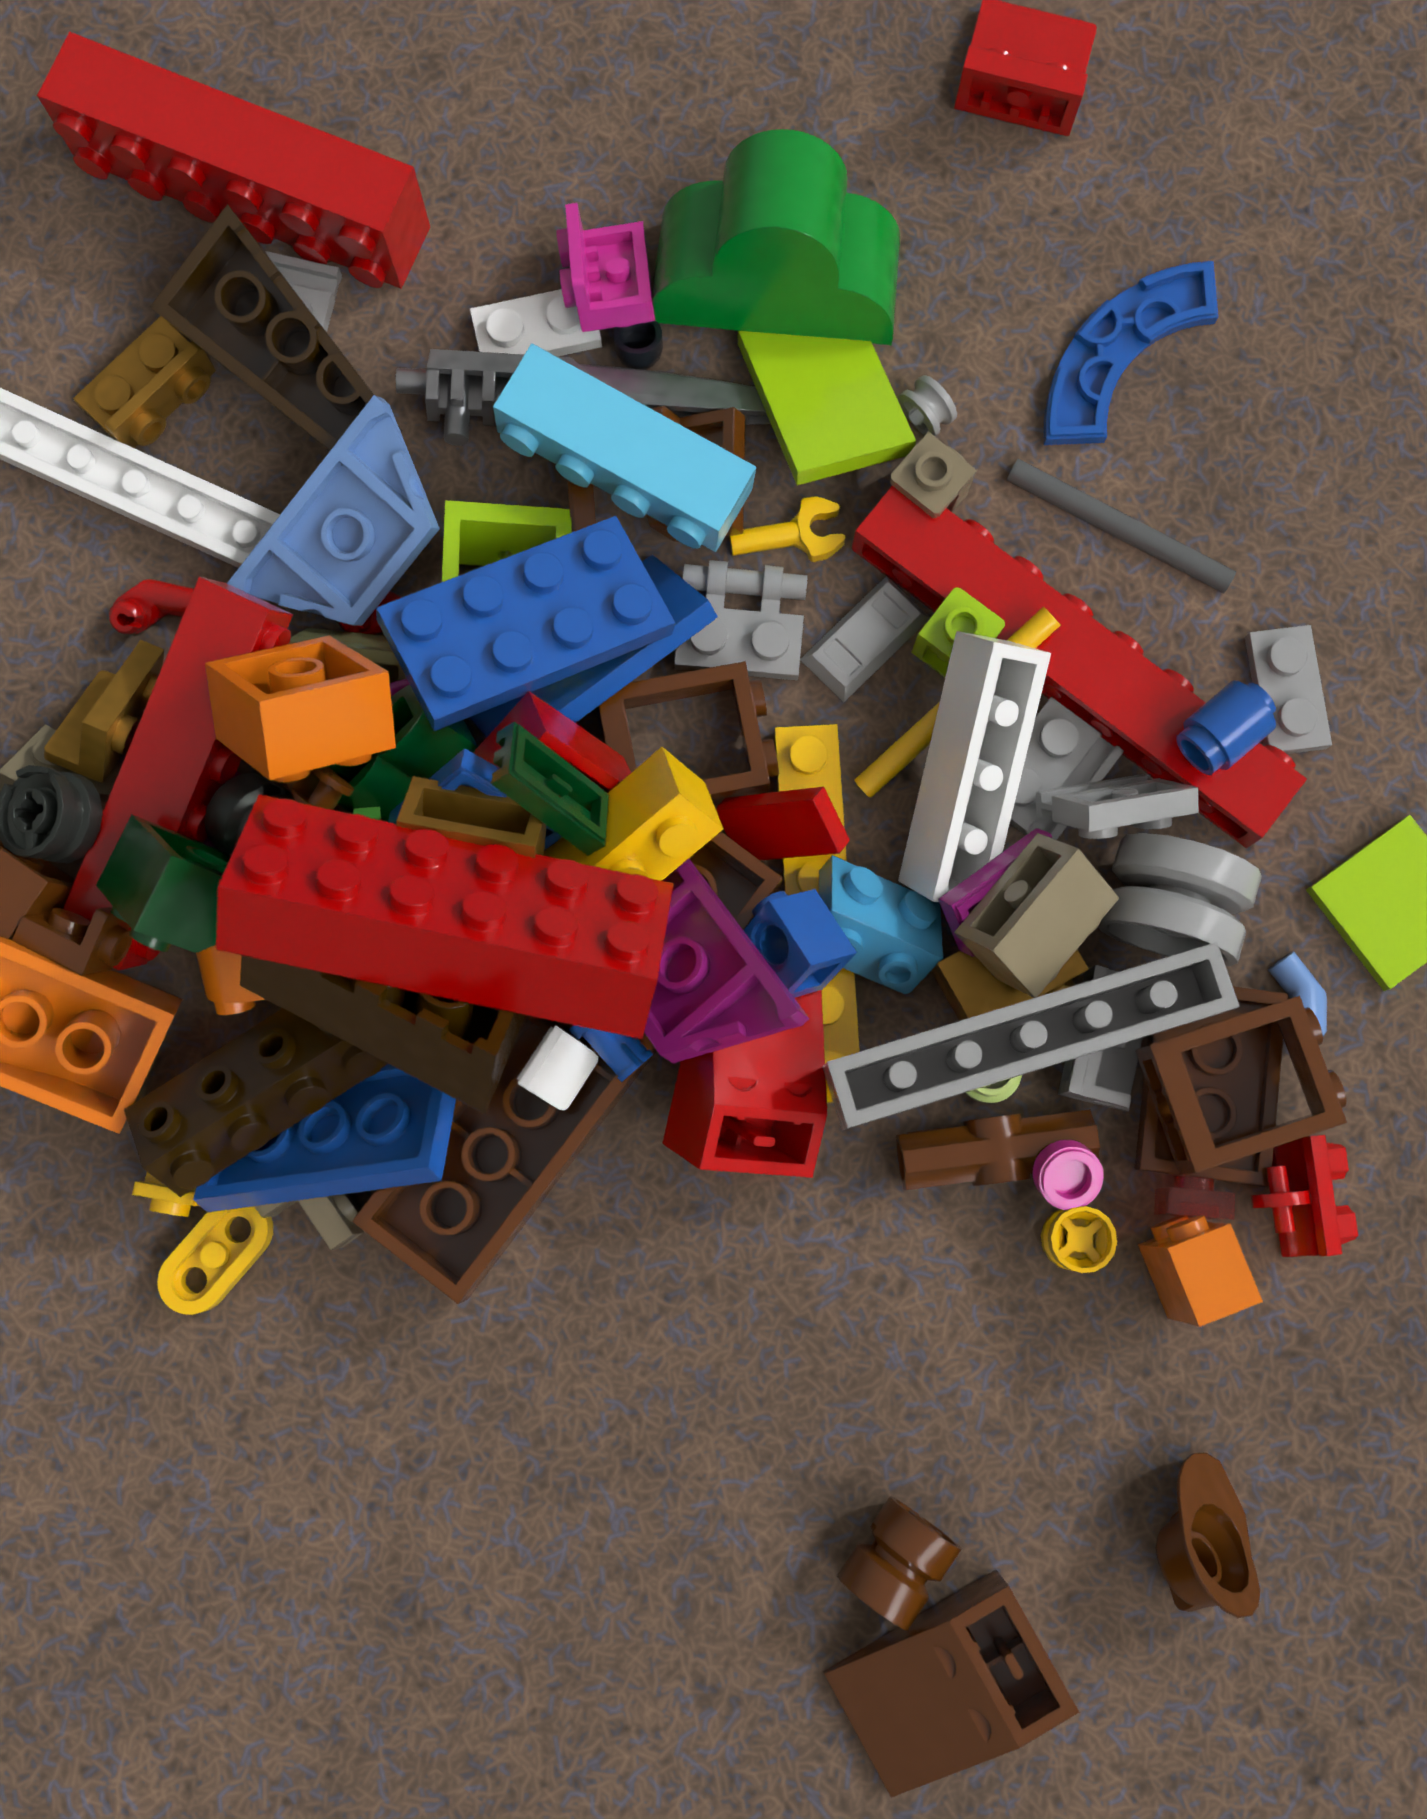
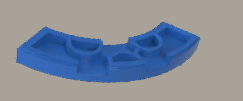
(1114, 338)

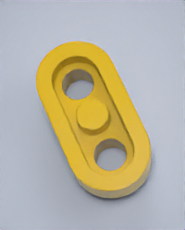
(217, 1254)

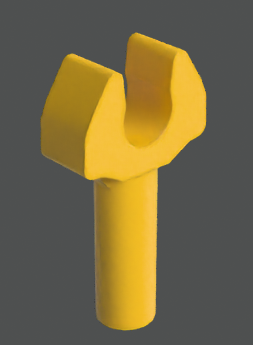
(794, 533)

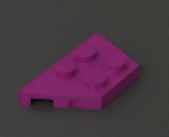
(712, 979)

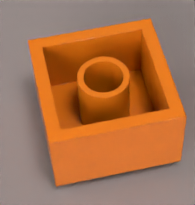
(301, 707)

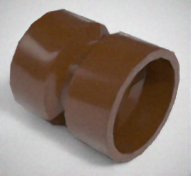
(898, 1563)

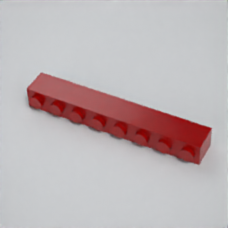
(1089, 668)

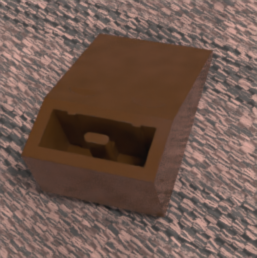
(951, 1688)

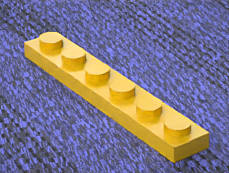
(809, 760)

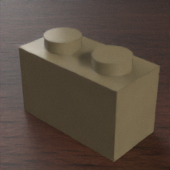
(1037, 914)

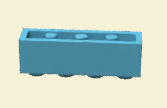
(622, 449)

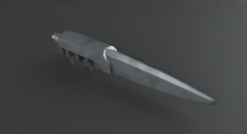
(471, 382)

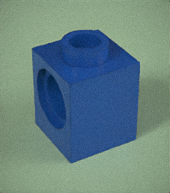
(799, 940)

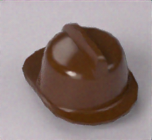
(1207, 1543)

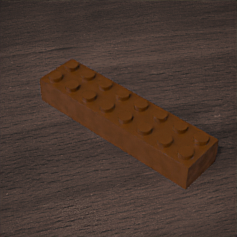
(515, 1153)

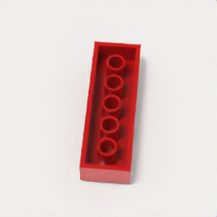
(221, 150)
(444, 916)

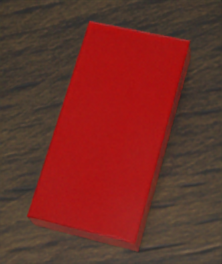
(784, 823)

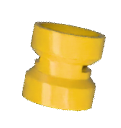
(1089, 1239)

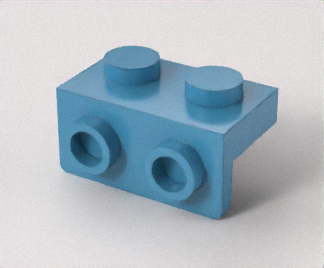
(887, 924)

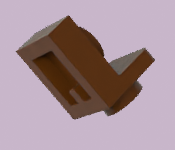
(75, 940)

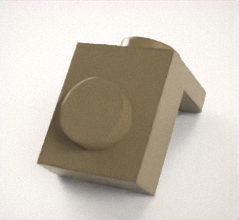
(933, 476)
(329, 1215)

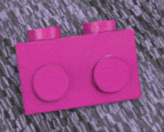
(606, 273)

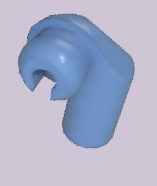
(1299, 981)

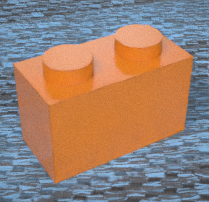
(1198, 1270)

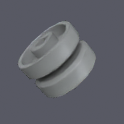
(1180, 896)

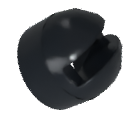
(639, 344)

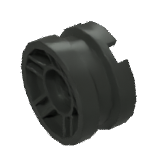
(49, 814)

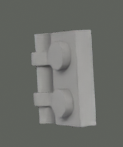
(763, 639)

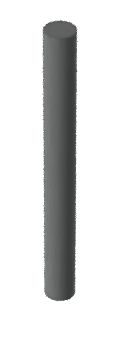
(1121, 526)

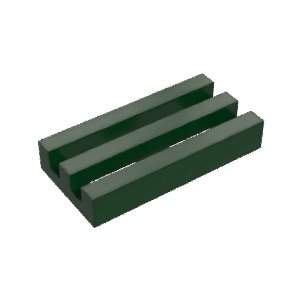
(550, 789)

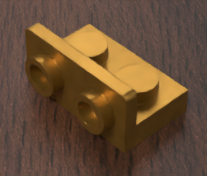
(147, 385)

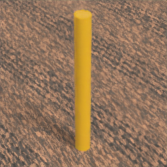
(920, 734)

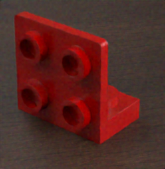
(1026, 67)

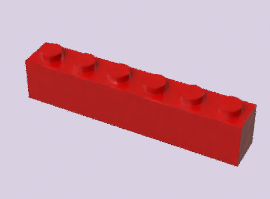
(175, 752)

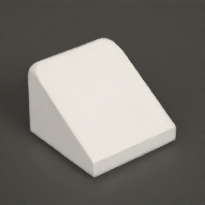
(558, 1068)

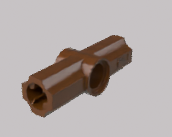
(988, 1148)

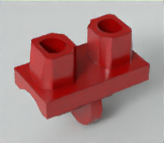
(1305, 1198)

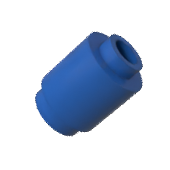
(1227, 727)

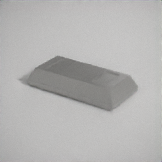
(865, 639)

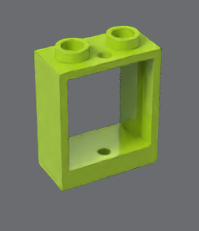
(492, 532)

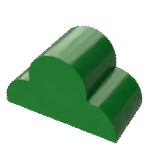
(779, 247)

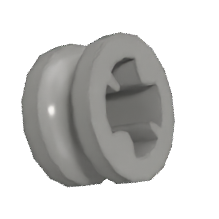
(927, 405)

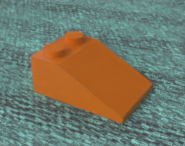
(77, 1036)

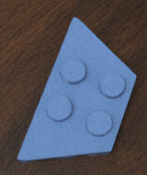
(347, 527)

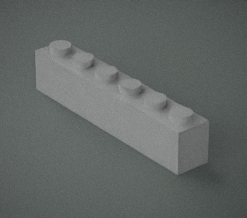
(1029, 1036)

